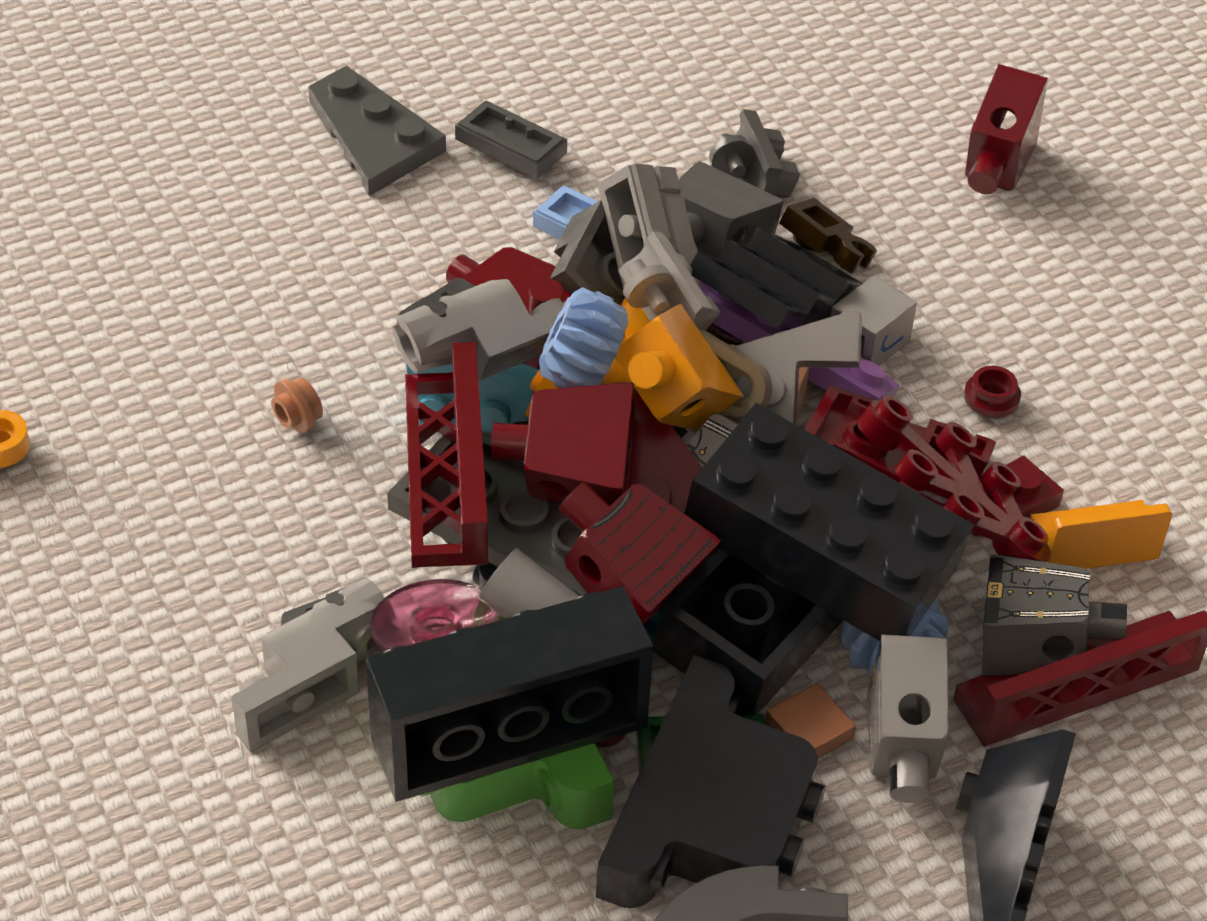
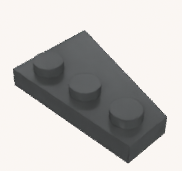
(373, 128)

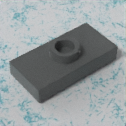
(511, 139)

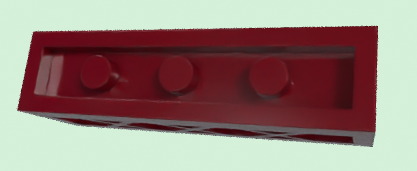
(466, 451)
(1109, 670)

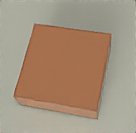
(814, 718)

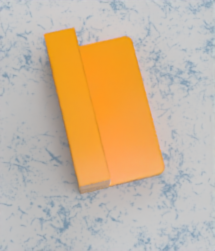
(1106, 533)

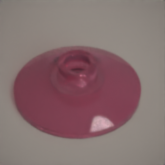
(428, 612)

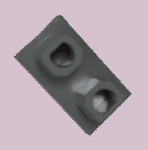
(755, 156)

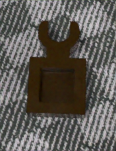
(822, 230)

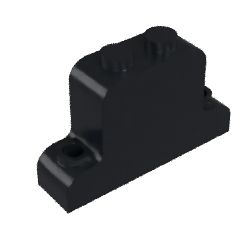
(710, 795)

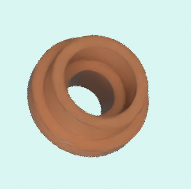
(296, 404)

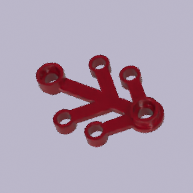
(925, 469)

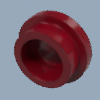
(992, 392)

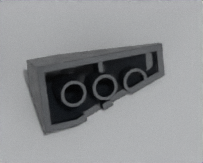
(1009, 822)

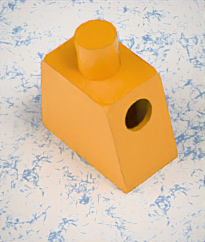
(674, 368)

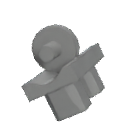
(663, 279)

